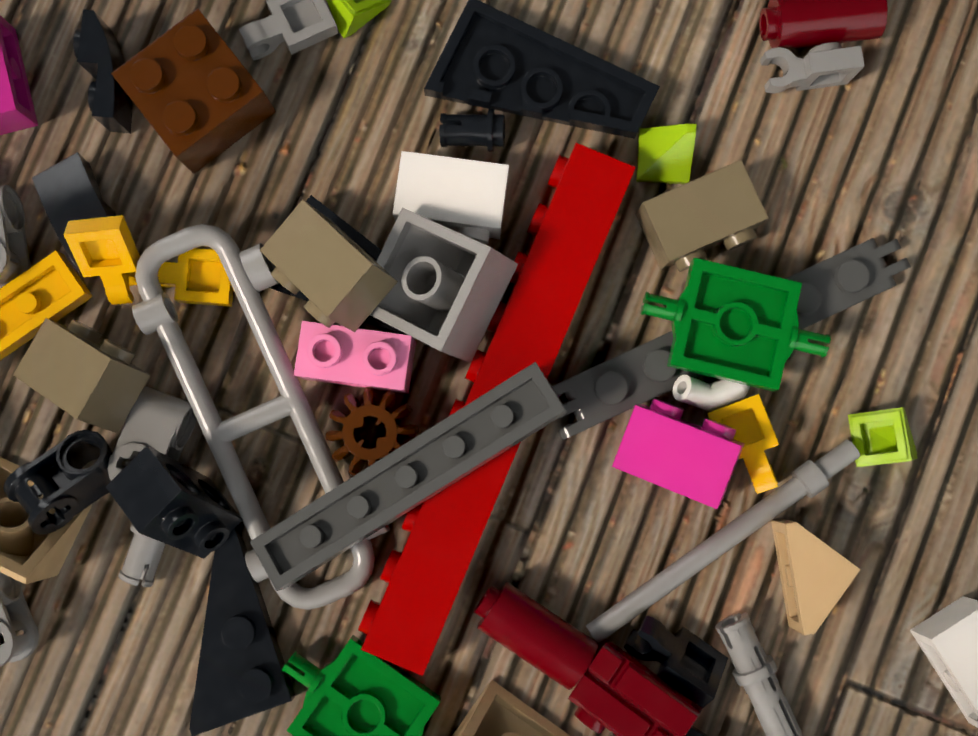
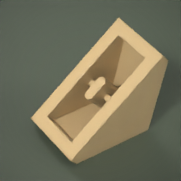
(810, 575)

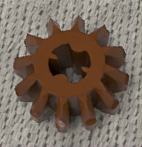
(359, 419)

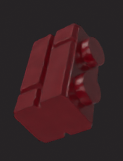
(630, 698)

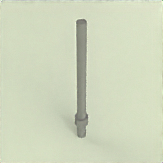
(807, 480)

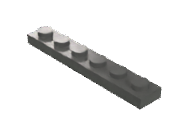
(408, 477)

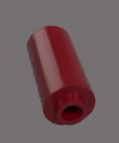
(819, 22)
(535, 634)

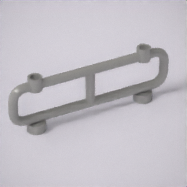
(248, 275)

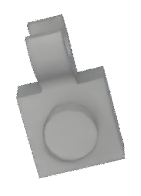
(293, 21)
(822, 67)

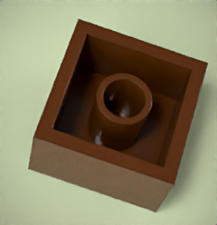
(194, 91)

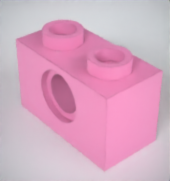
(355, 358)

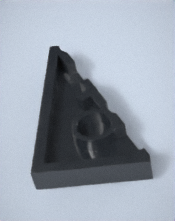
(239, 648)

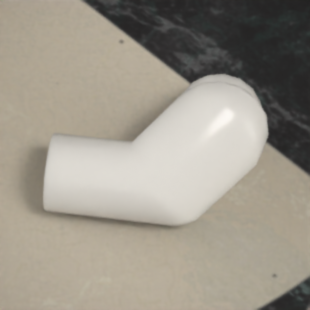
(708, 395)

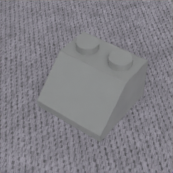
(443, 285)

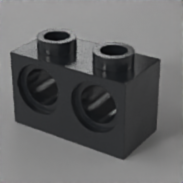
(173, 503)

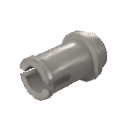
(141, 560)

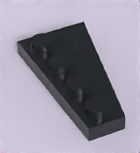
(532, 74)

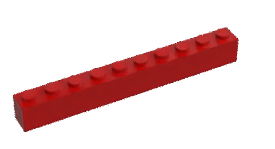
(526, 331)

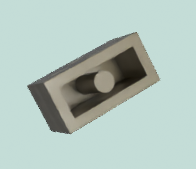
(702, 216)
(327, 268)
(81, 375)

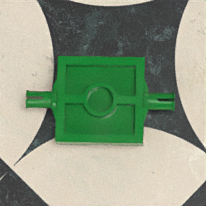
(735, 324)
(359, 696)

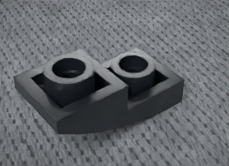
(100, 56)
(70, 194)

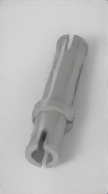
(757, 675)

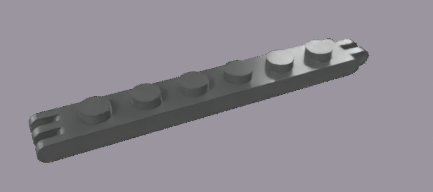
(644, 370)

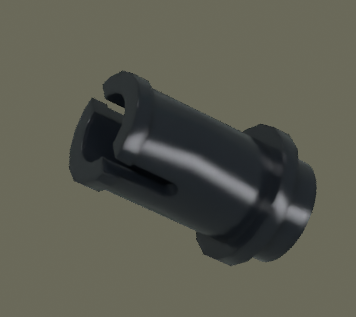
(472, 130)

